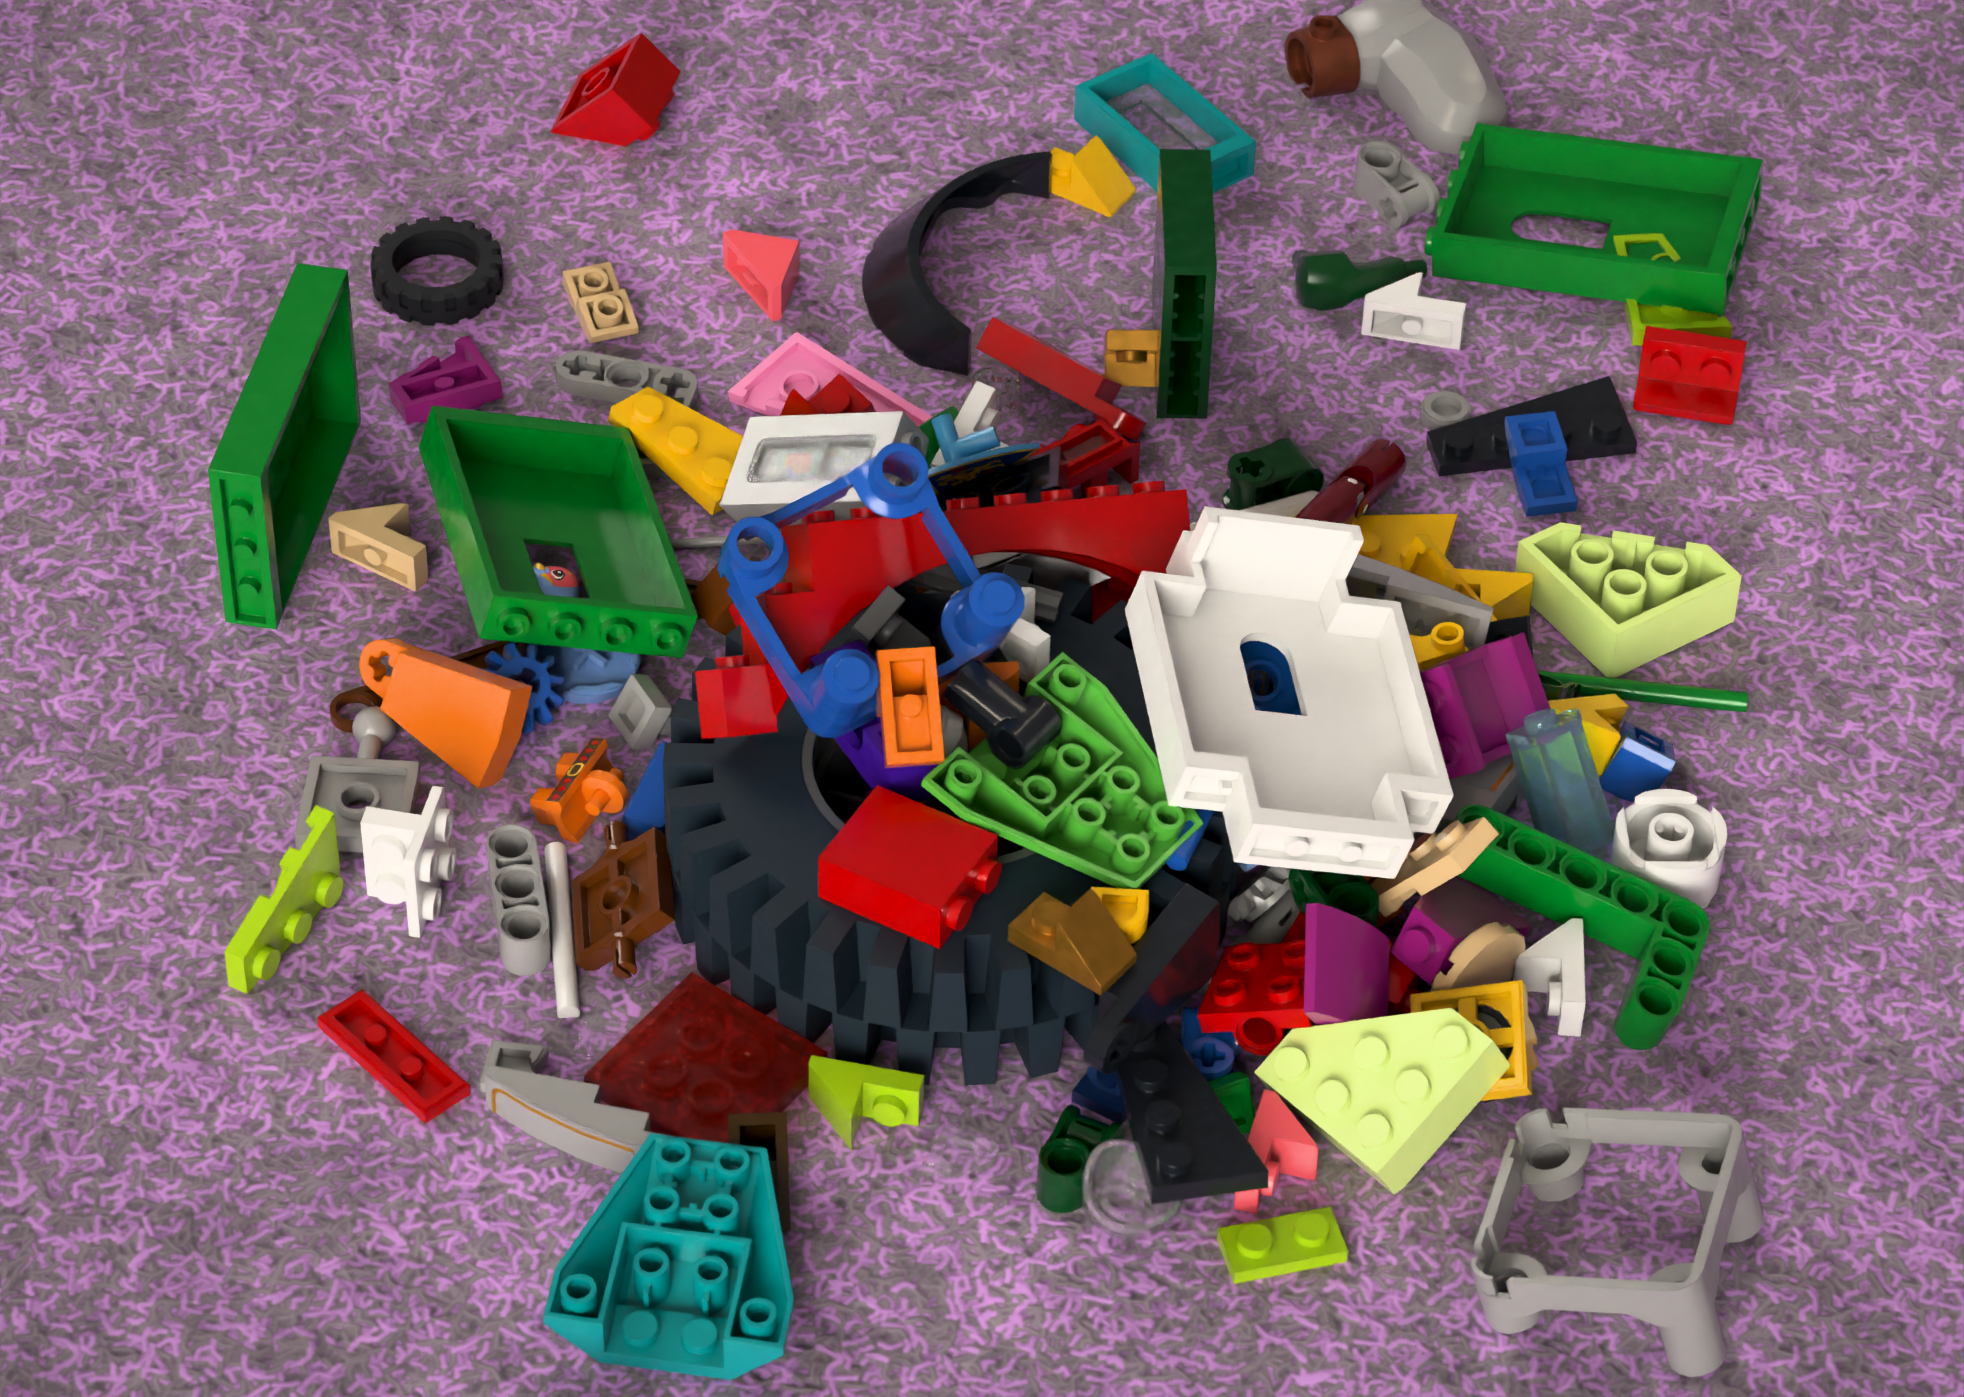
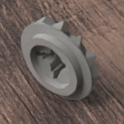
(1259, 893)

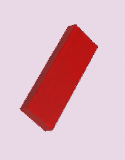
(393, 1056)

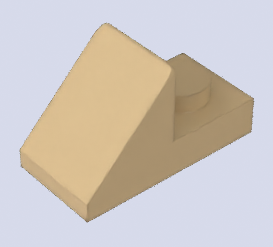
(381, 543)

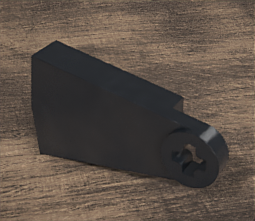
(1171, 966)

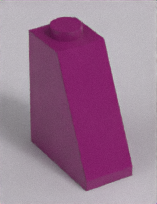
(1444, 920)

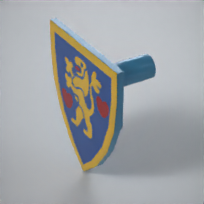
(964, 455)

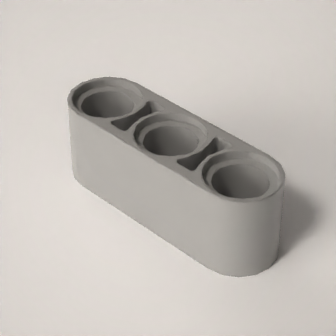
(518, 899)

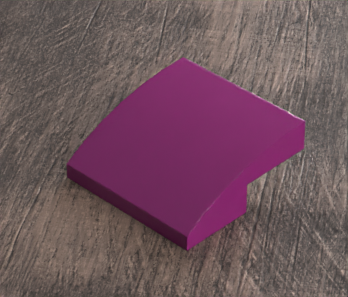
(1344, 967)

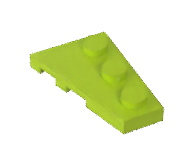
(305, 886)

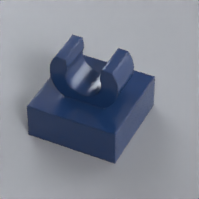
(1100, 1094)

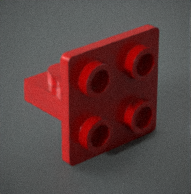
(1689, 375)

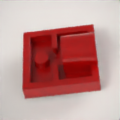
(1257, 994)

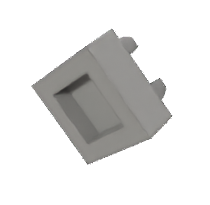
(641, 712)

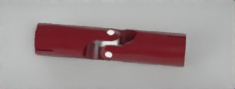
(1358, 484)

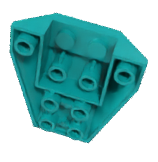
(680, 1264)

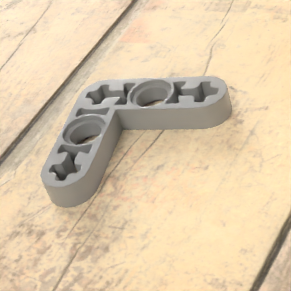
(656, 376)

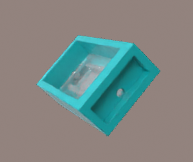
(1153, 109)

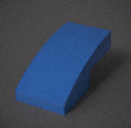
(1539, 465)

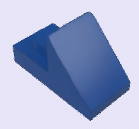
(1638, 763)

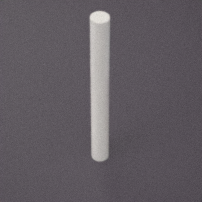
(561, 930)

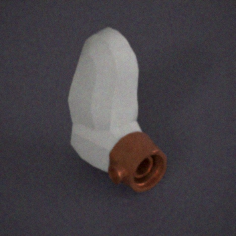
(1414, 59)

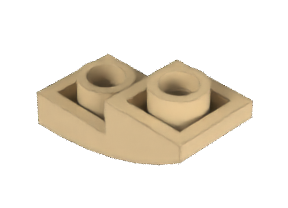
(599, 302)

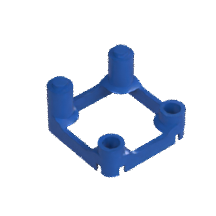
(842, 690)

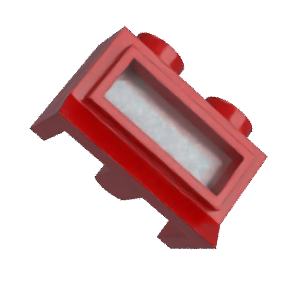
(1093, 451)

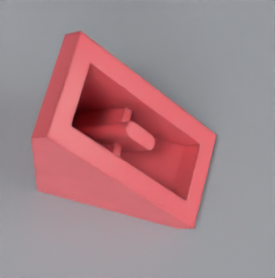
(763, 267)

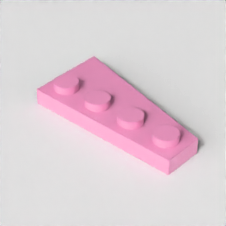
(808, 369)

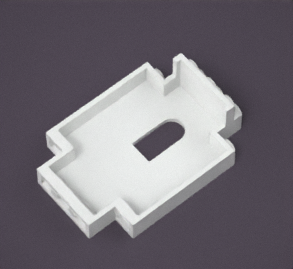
(1293, 789)

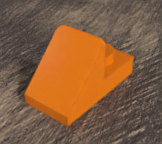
(909, 707)

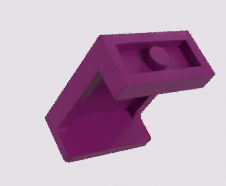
(1480, 700)

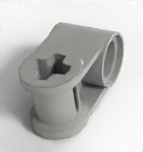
(1393, 183)

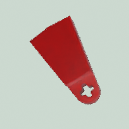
(1059, 373)

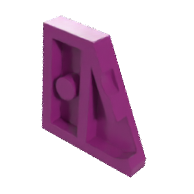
(456, 382)

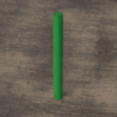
(1656, 692)

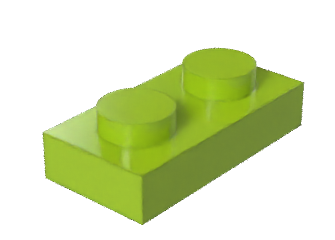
(1282, 1245)

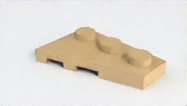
(1434, 861)

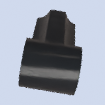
(1013, 724)

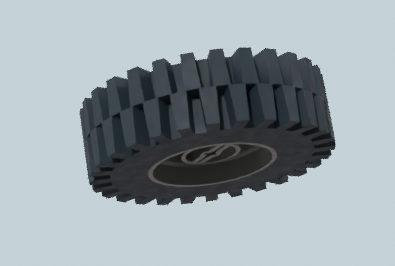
(744, 870)

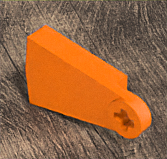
(449, 706)

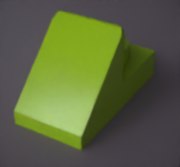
(853, 1090)

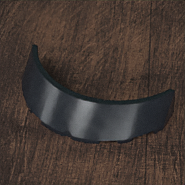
(892, 272)

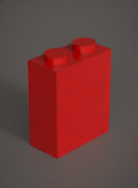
(909, 867)

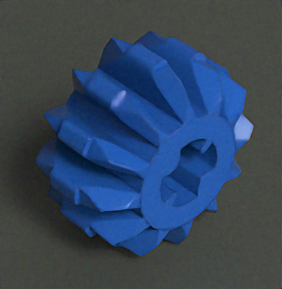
(533, 674)

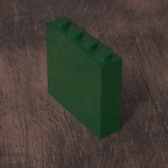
(1184, 283)

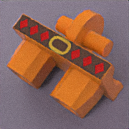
(584, 790)

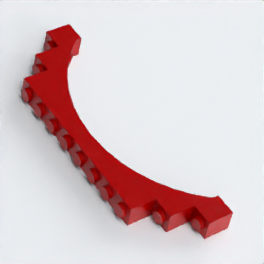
(848, 563)

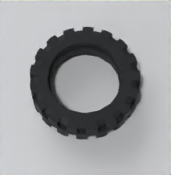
(437, 304)

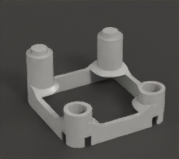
(1675, 1298)

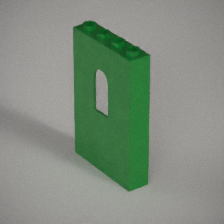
(1690, 196)
(285, 446)
(565, 486)

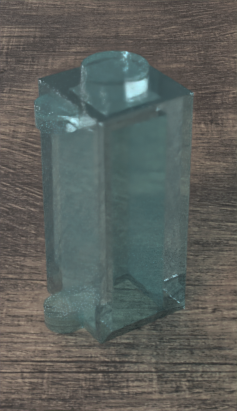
(1561, 779)

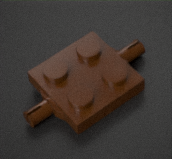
(622, 900)

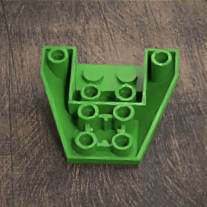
(1084, 798)

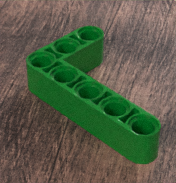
(1615, 907)

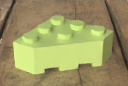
(1624, 595)
(1385, 1085)

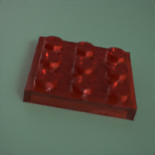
(703, 1060)

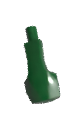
(1332, 281)

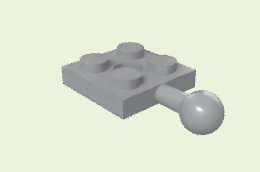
(343, 780)

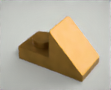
(1131, 356)
(1075, 939)

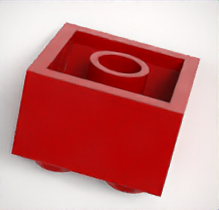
(620, 95)

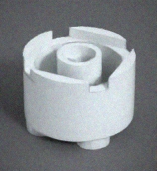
(1671, 843)

